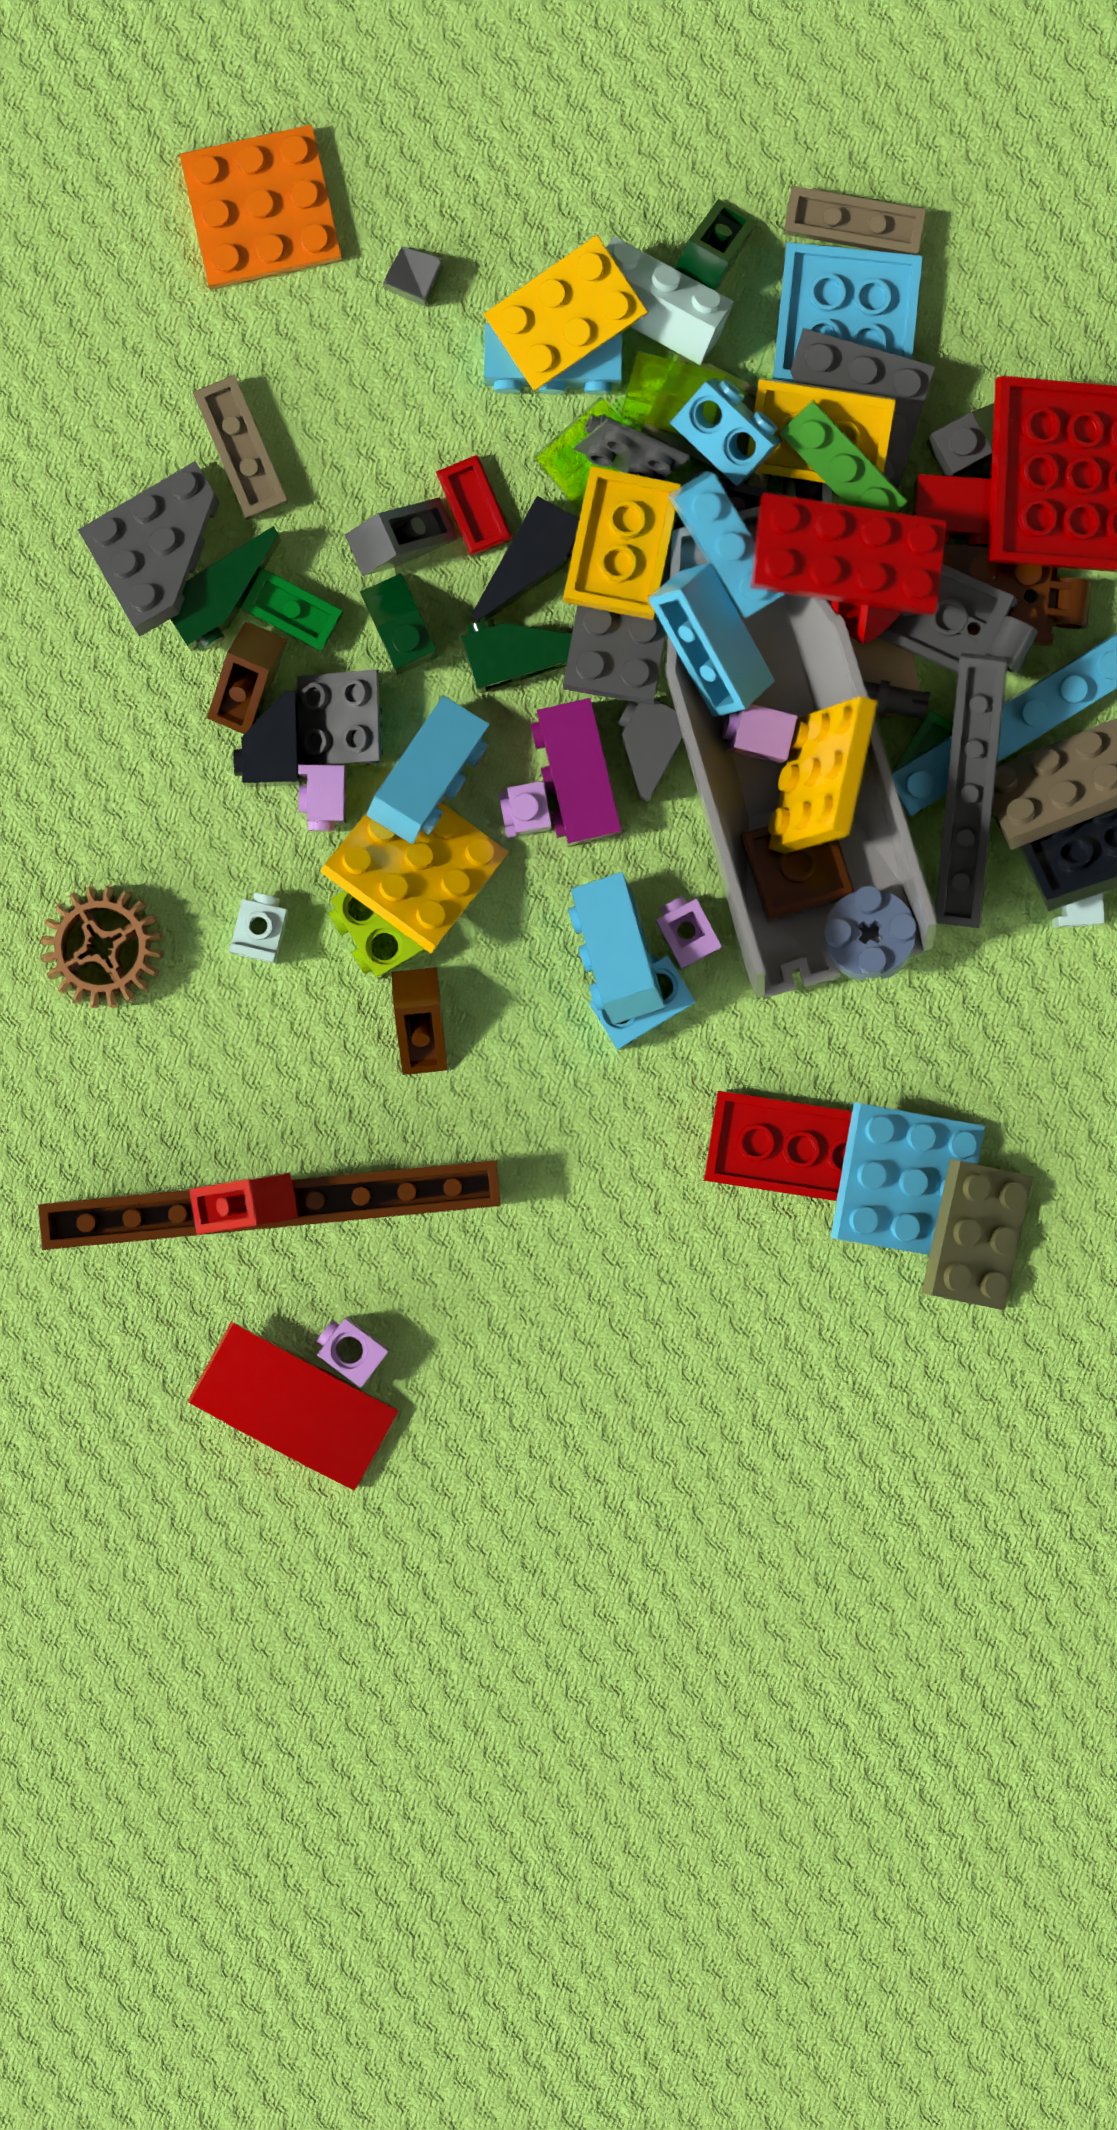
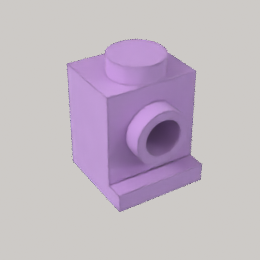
(323, 796)
(525, 809)
(704, 939)

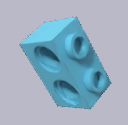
(720, 441)
(678, 1001)

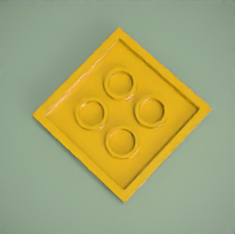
(822, 776)
(416, 885)

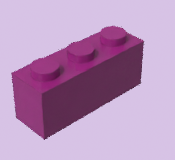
(576, 772)

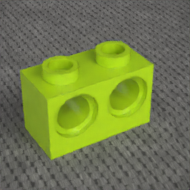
(366, 933)

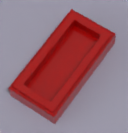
(474, 505)

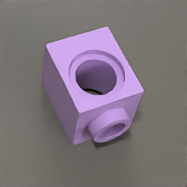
(759, 733)
(358, 1370)

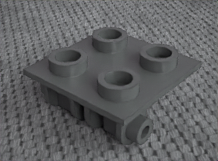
(628, 450)
(339, 718)

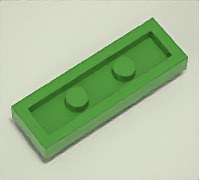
(840, 461)

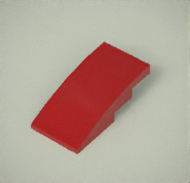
(292, 1405)

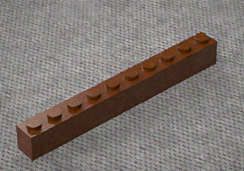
(316, 1201)

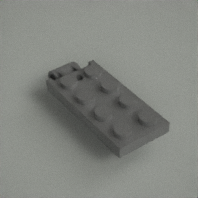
(960, 604)
(616, 651)

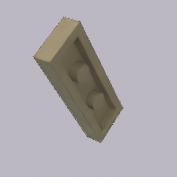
(854, 221)
(240, 447)

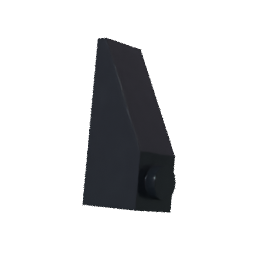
(534, 555)

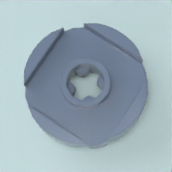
(870, 908)

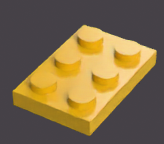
(566, 313)
(860, 415)
(620, 543)

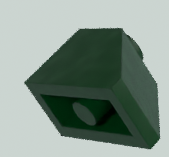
(716, 245)
(399, 624)

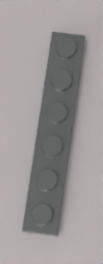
(970, 789)

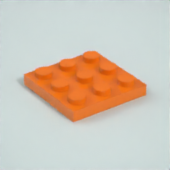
(260, 207)

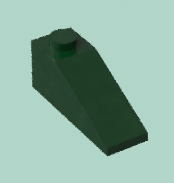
(220, 590)
(512, 653)

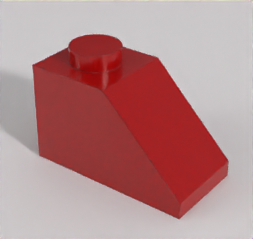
(243, 1203)

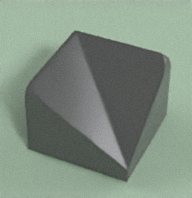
(413, 275)

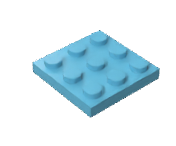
(849, 296)
(898, 1175)

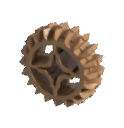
(67, 966)

